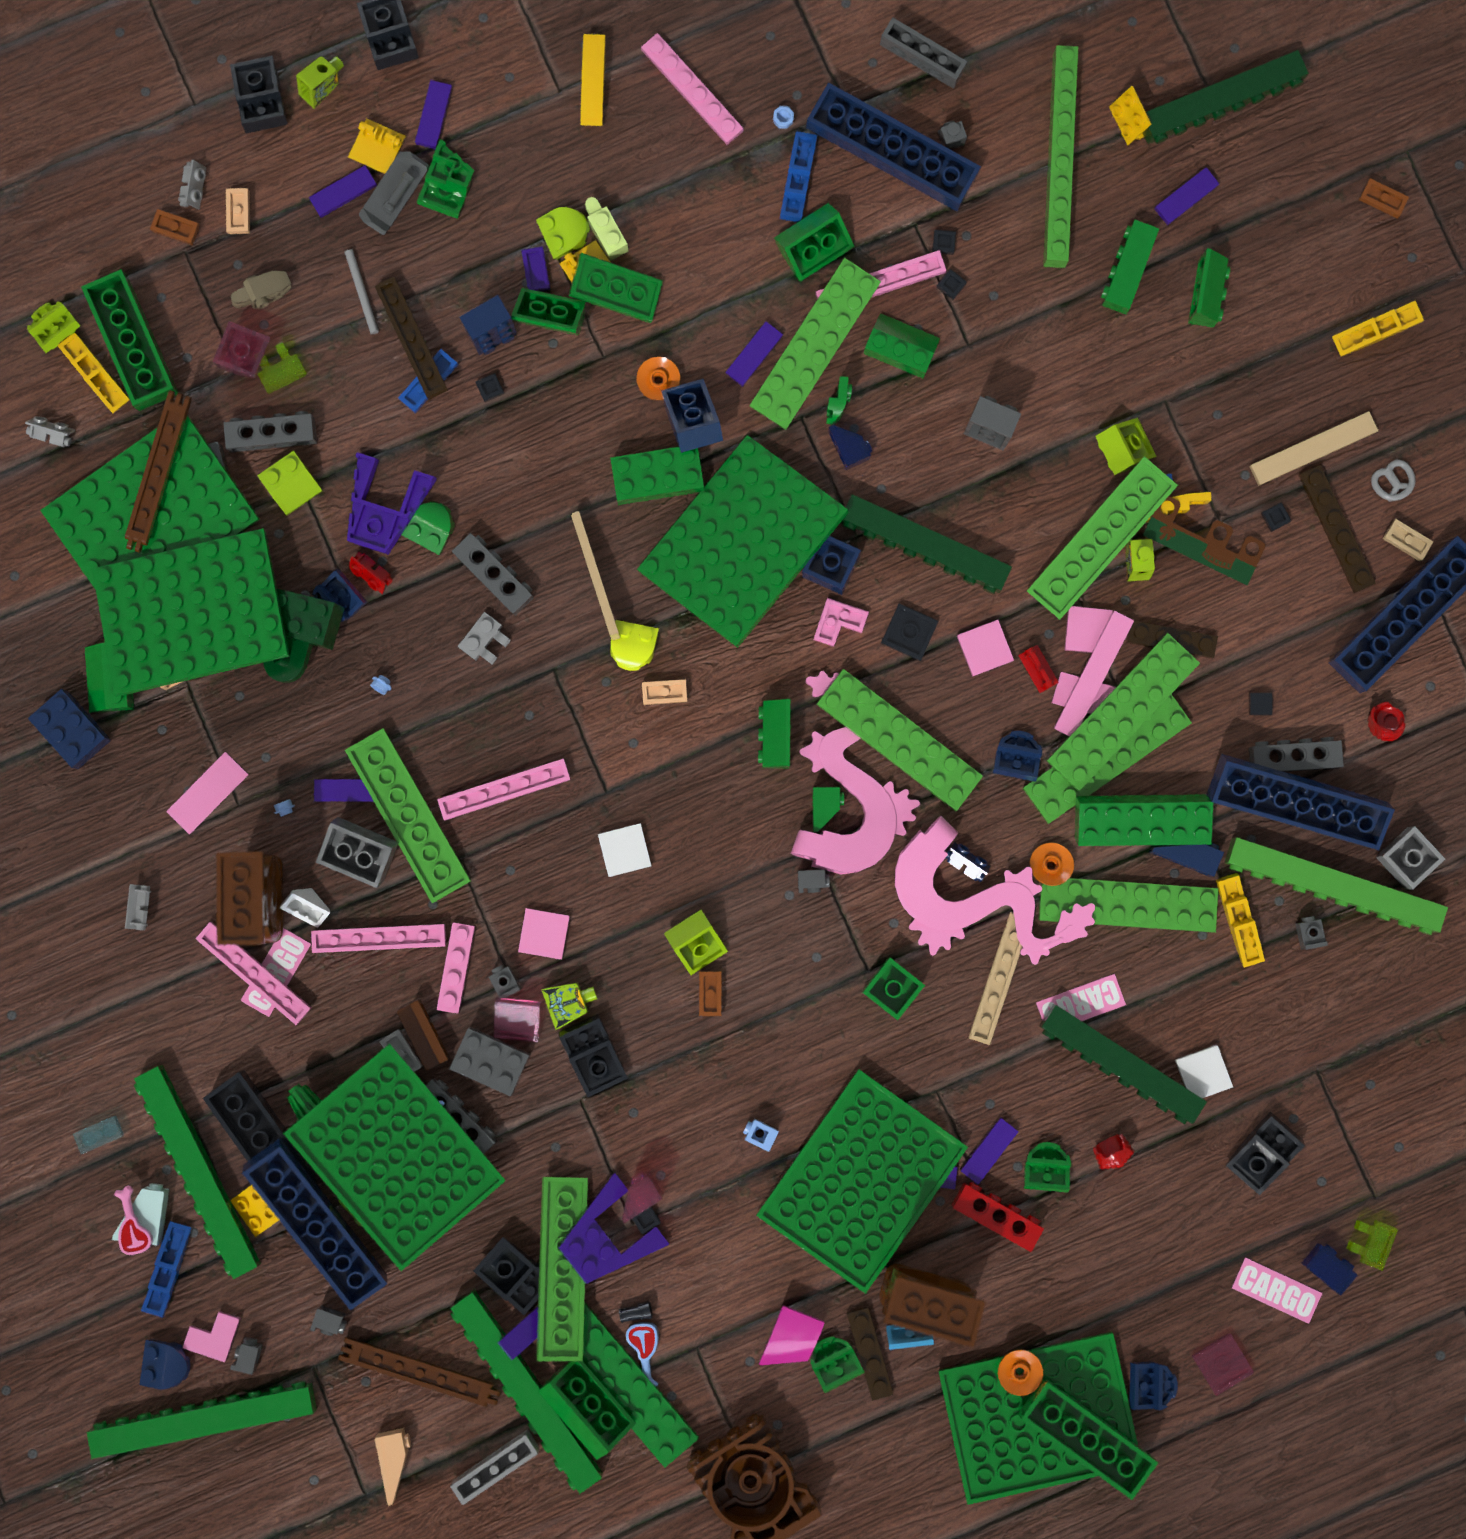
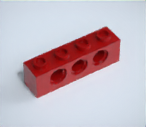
(1025, 1238)

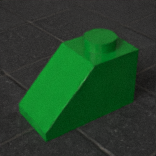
(825, 805)

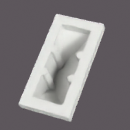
(306, 906)

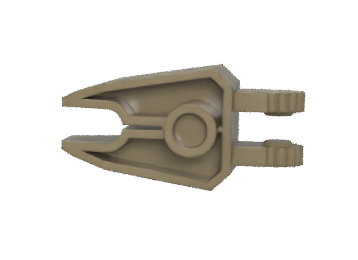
(261, 290)

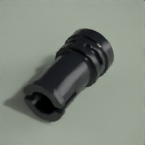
(642, 1310)

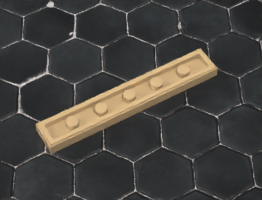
(1313, 448)
(596, 579)
(997, 984)

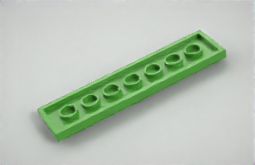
(815, 343)
(1102, 537)
(1123, 712)
(899, 740)
(1055, 795)
(407, 815)
(1134, 904)
(560, 1286)

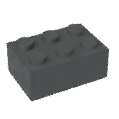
(992, 422)
(357, 852)
(490, 1061)

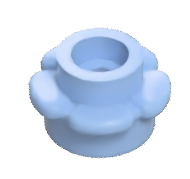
(381, 684)
(284, 808)

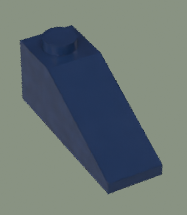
(1199, 858)

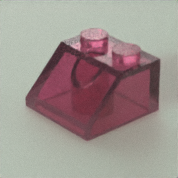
(241, 350)
(641, 1195)

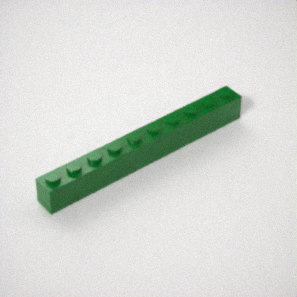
(197, 1171)
(523, 1387)
(201, 1420)

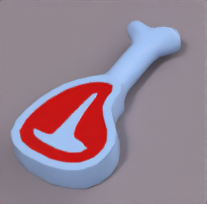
(644, 1339)

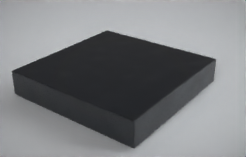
(909, 632)

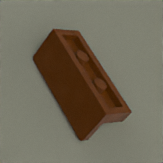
(423, 1034)

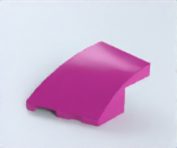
(791, 1338)

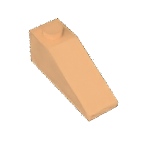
(392, 1455)

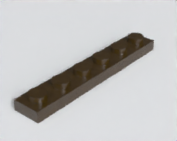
(411, 338)
(1337, 529)

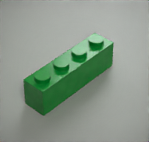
(1130, 266)

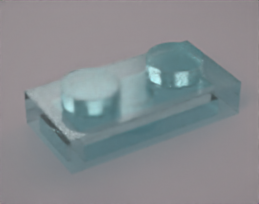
(98, 1134)

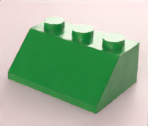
(814, 241)
(1209, 289)
(549, 311)
(901, 345)
(99, 683)
(775, 734)

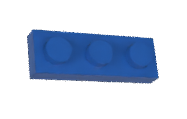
(414, 394)

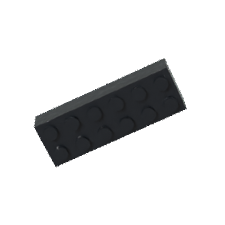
(250, 1118)

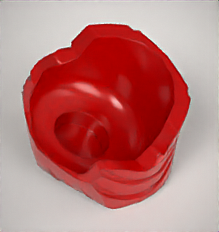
(1386, 722)
(1113, 1152)

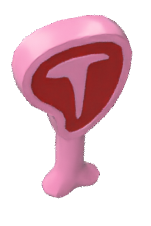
(132, 1236)

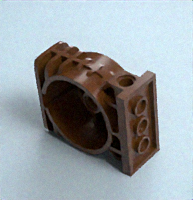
(249, 898)
(931, 1304)
(759, 1436)

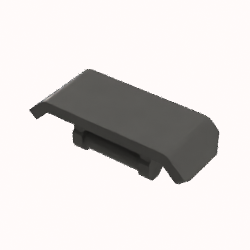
(393, 191)

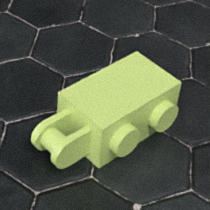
(605, 229)

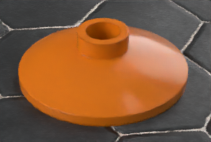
(655, 368)
(1054, 854)
(1028, 1380)

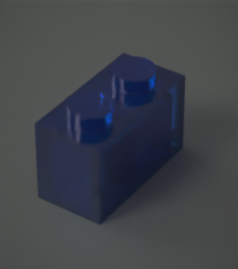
(1330, 1269)

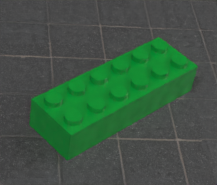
(129, 339)
(1143, 820)
(1088, 1438)

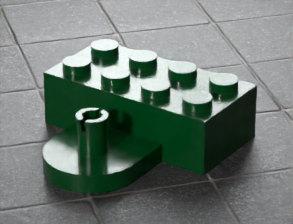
(306, 624)

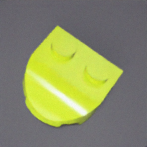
(634, 646)

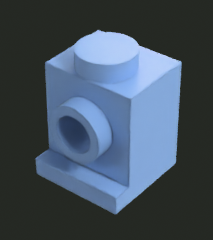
(764, 1142)

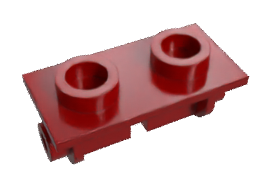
(362, 566)
(1038, 669)

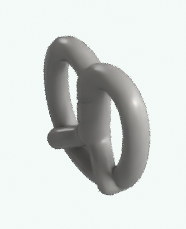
(1394, 481)

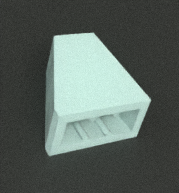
(150, 1210)

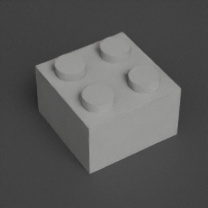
(1410, 858)

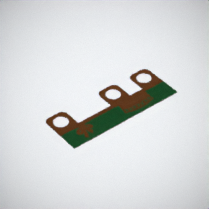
(1204, 550)

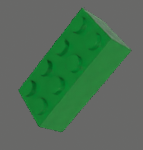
(656, 475)
(587, 1407)

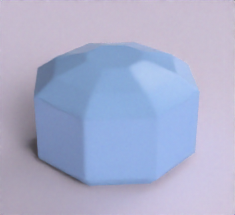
(783, 117)

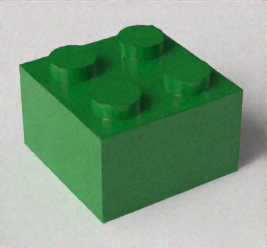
(893, 988)

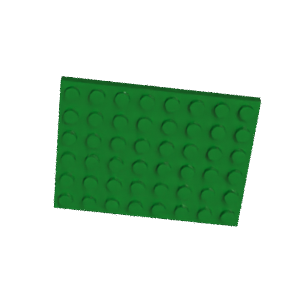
(195, 508)
(742, 541)
(190, 612)
(394, 1157)
(862, 1181)
(1002, 1452)

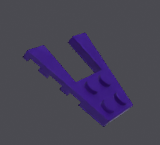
(377, 525)
(589, 1247)

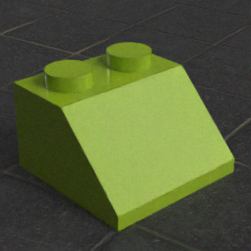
(1125, 445)
(290, 483)
(695, 942)

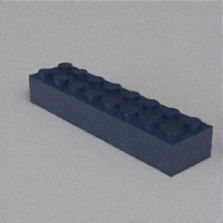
(892, 147)
(1404, 618)
(1300, 802)
(315, 1223)

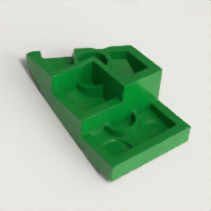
(446, 182)

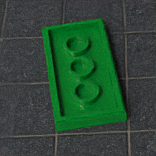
(615, 288)

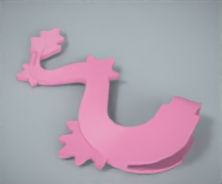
(881, 806)
(943, 918)

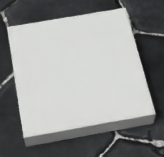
(624, 850)
(1204, 1072)

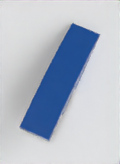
(798, 176)
(166, 1269)

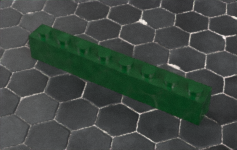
(1225, 96)
(926, 544)
(1123, 1064)

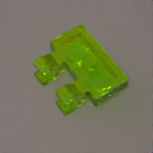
(282, 373)
(1378, 1243)

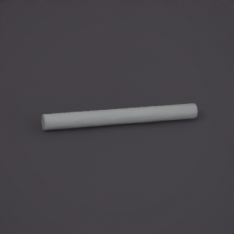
(361, 291)

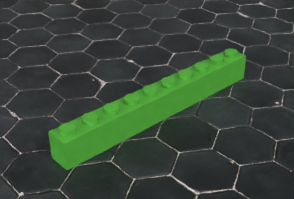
(1060, 156)
(1335, 885)

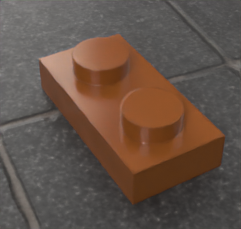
(1383, 198)
(174, 227)
(709, 993)

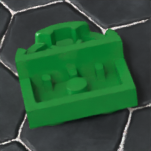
(837, 405)
(430, 526)
(1047, 1168)
(835, 1363)

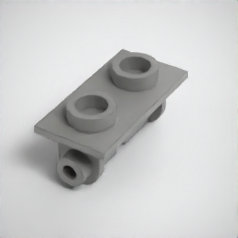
(194, 175)
(41, 428)
(137, 907)

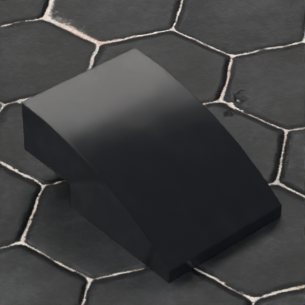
(387, 32)
(258, 94)
(592, 1055)
(1265, 1153)
(511, 1275)

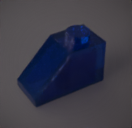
(850, 446)

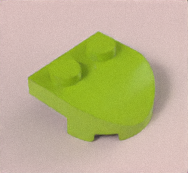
(563, 230)
(52, 325)

